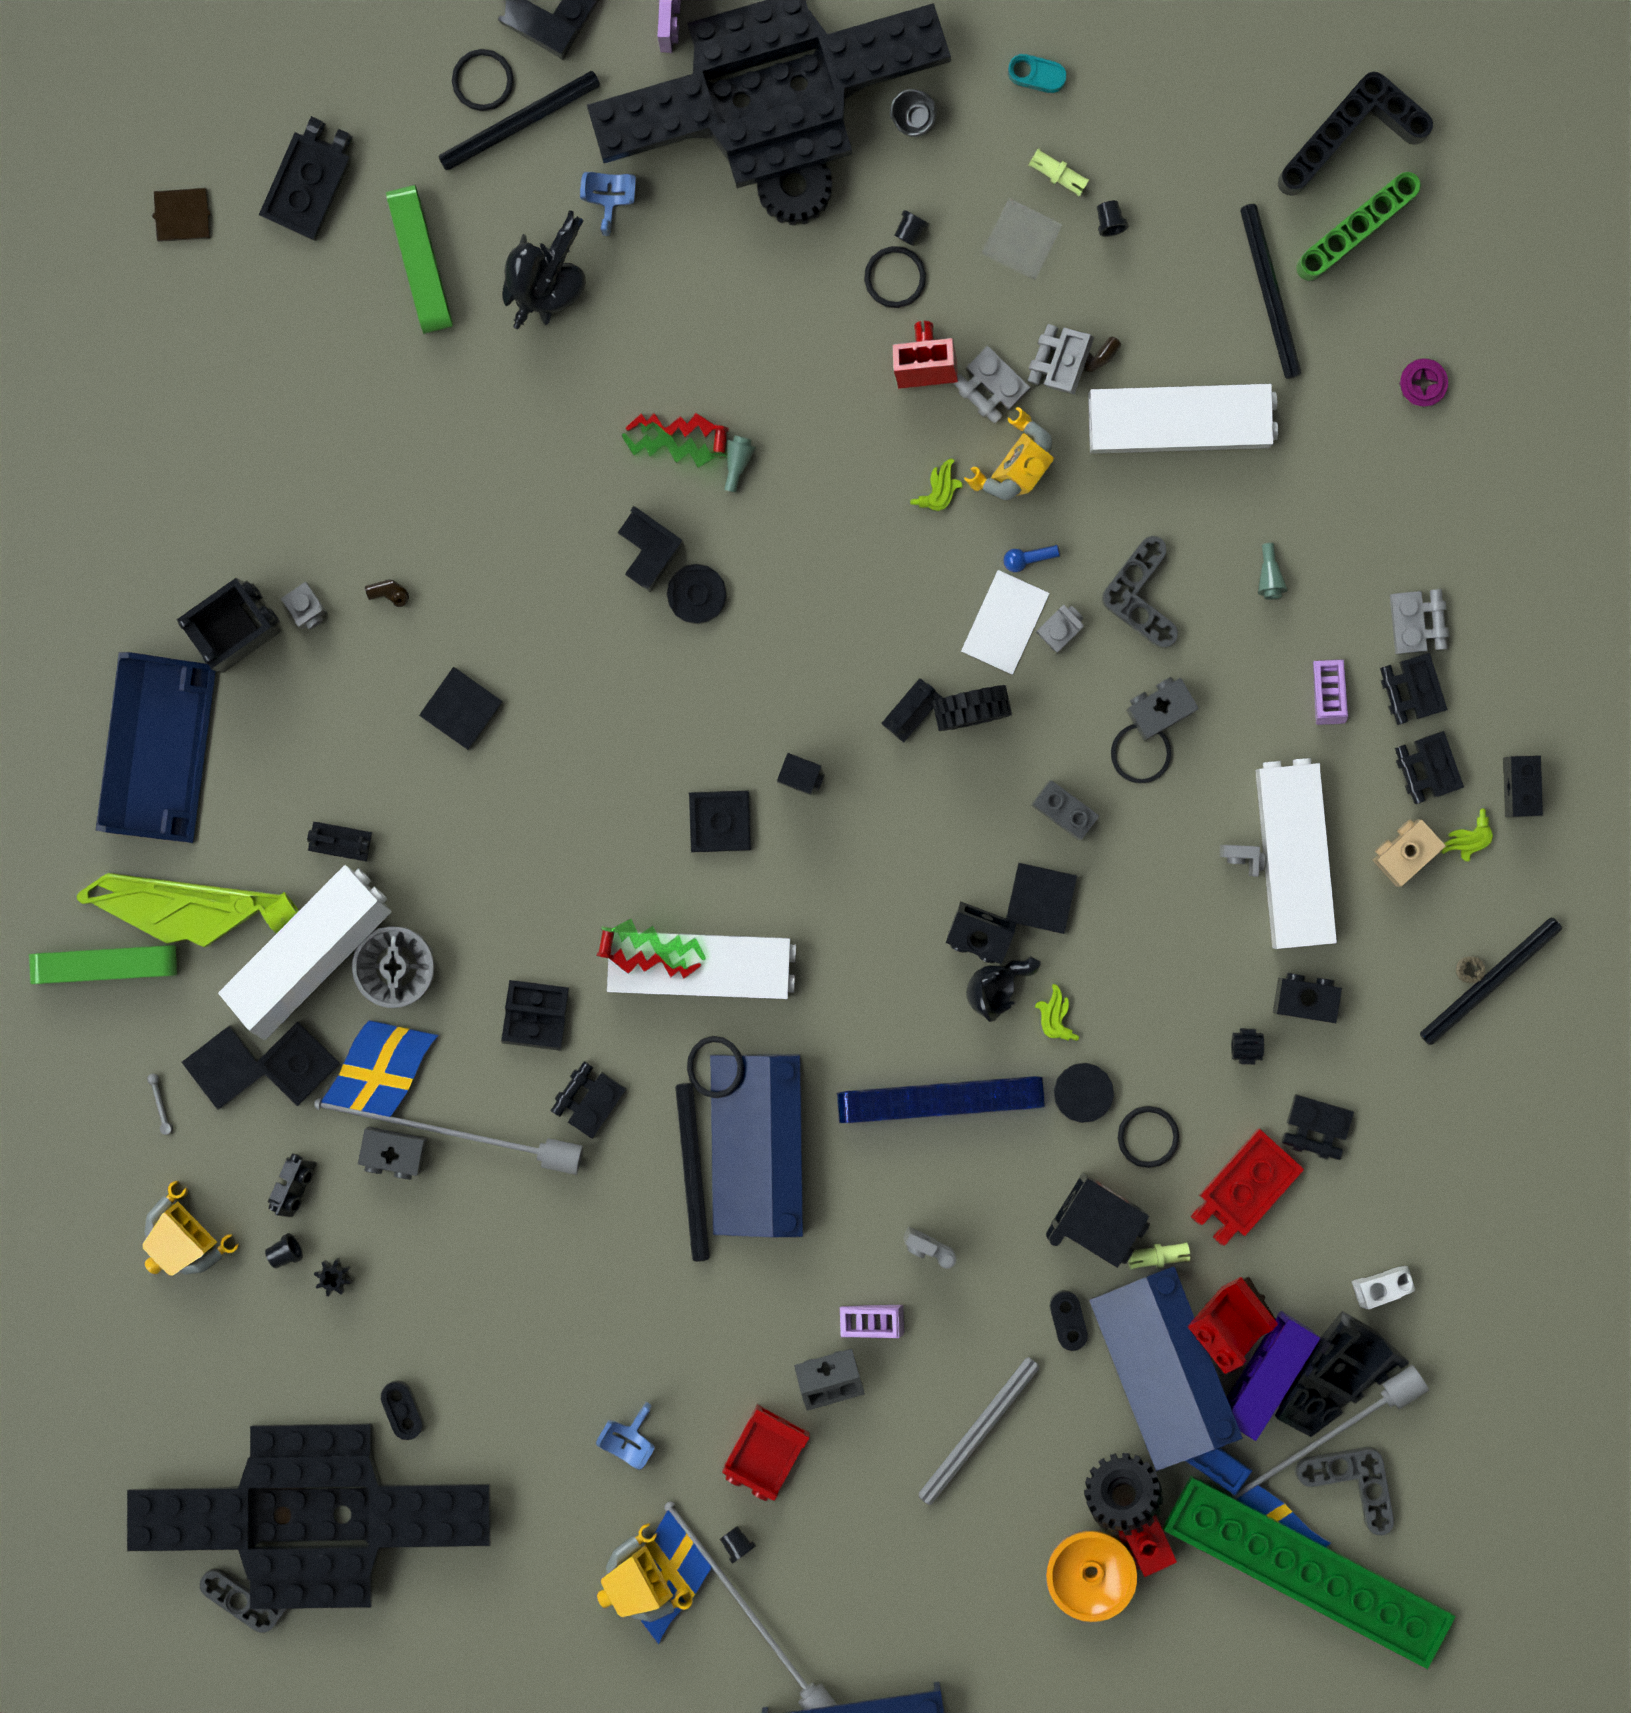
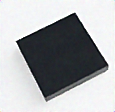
(461, 708)
(719, 821)
(1041, 898)
(297, 1064)
(223, 1067)

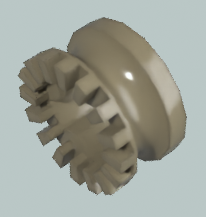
(1461, 965)

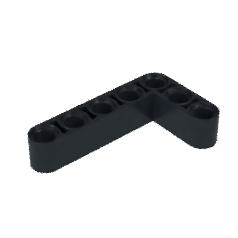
(1346, 125)

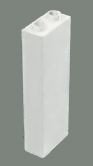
(1182, 418)
(1295, 854)
(305, 951)
(731, 968)

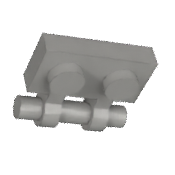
(1067, 362)
(997, 379)
(1409, 623)
(922, 1244)

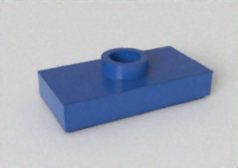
(1222, 1469)

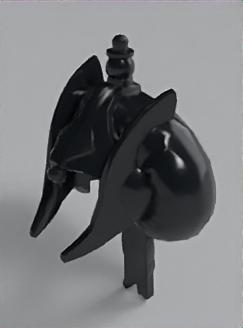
(541, 278)

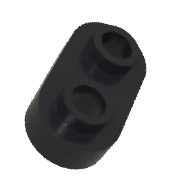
(1068, 1321)
(400, 1409)

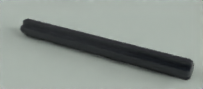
(519, 120)
(1270, 291)
(1491, 981)
(692, 1172)

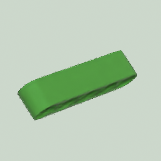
(1368, 216)
(419, 259)
(103, 964)

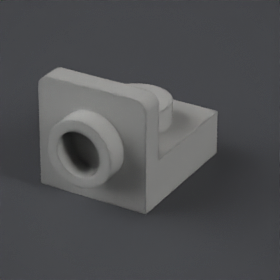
(304, 606)
(1061, 627)
(1237, 854)

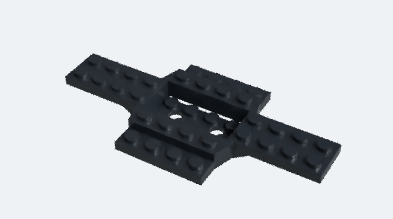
(780, 126)
(300, 1459)

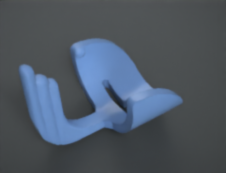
(599, 182)
(632, 1455)

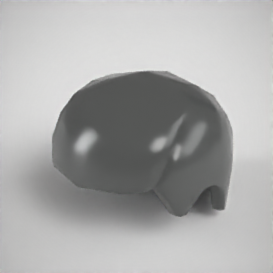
(913, 112)

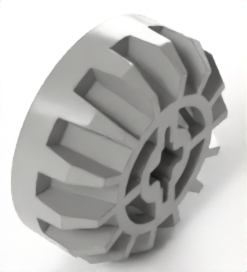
(393, 993)

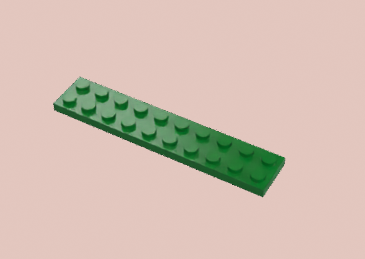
(1309, 1572)

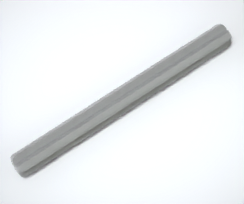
(979, 1431)

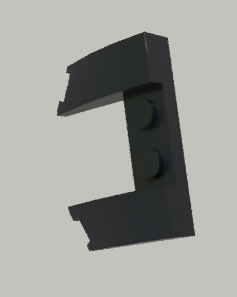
(550, 31)

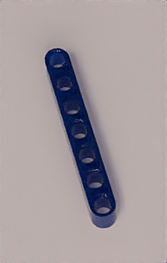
(940, 1099)

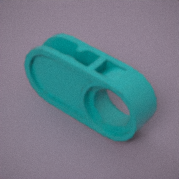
(1044, 75)

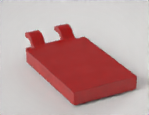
(1247, 1187)

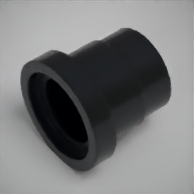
(1111, 219)
(910, 228)
(284, 1251)
(736, 1544)

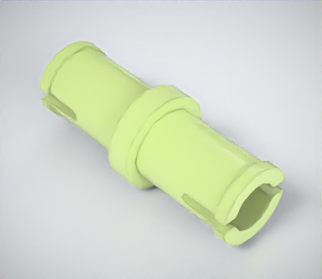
(1058, 172)
(1159, 1255)

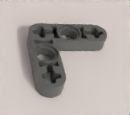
(1132, 601)
(1354, 1471)
(239, 1613)

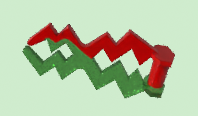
(665, 438)
(661, 950)

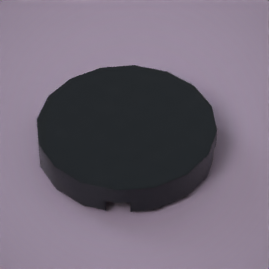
(696, 594)
(1083, 1092)

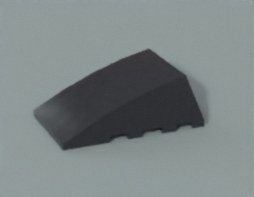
(1337, 1372)

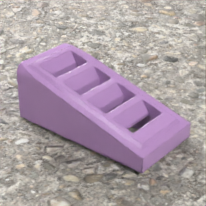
(1330, 717)
(884, 1310)

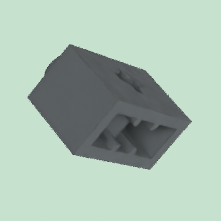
(1179, 706)
(1065, 810)
(409, 1147)
(829, 1379)

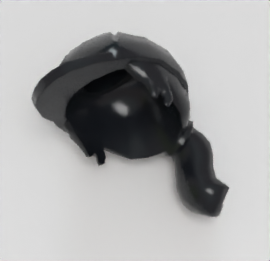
(994, 986)

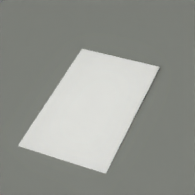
(1005, 622)

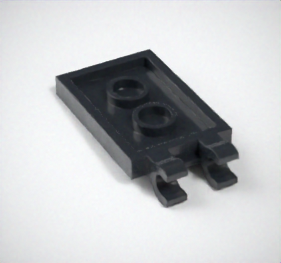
(307, 180)

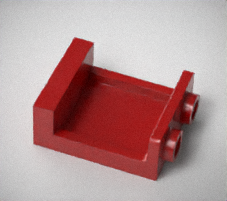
(1232, 1324)
(764, 1453)

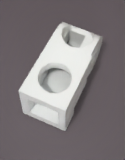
(1383, 1287)

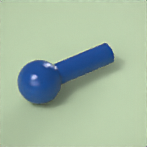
(1016, 560)

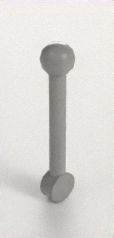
(166, 1127)

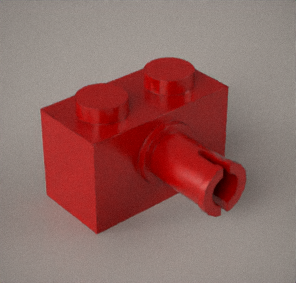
(925, 360)
(1149, 1548)

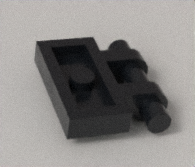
(1422, 686)
(1437, 764)
(595, 1106)
(1321, 1118)

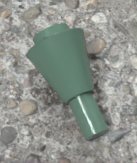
(738, 455)
(1271, 580)

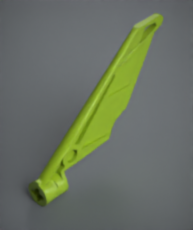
(186, 910)

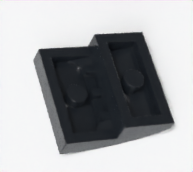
(535, 1015)

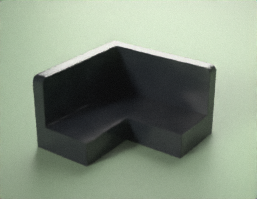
(656, 545)

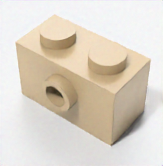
(1408, 852)

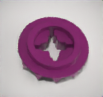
(1433, 372)

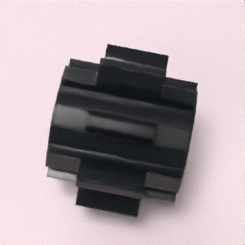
(1247, 1046)
(330, 1286)

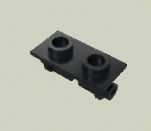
(911, 710)
(339, 841)
(298, 1174)

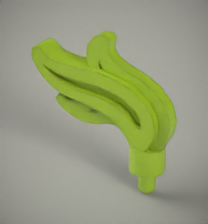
(942, 488)
(1470, 841)
(1053, 1014)

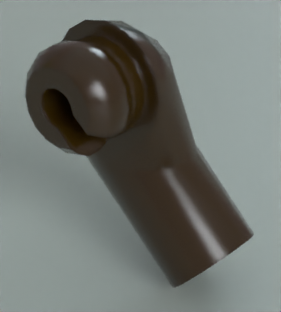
(1103, 356)
(389, 589)

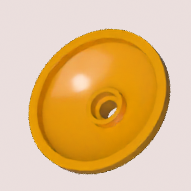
(1097, 1595)

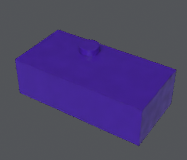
(1270, 1374)

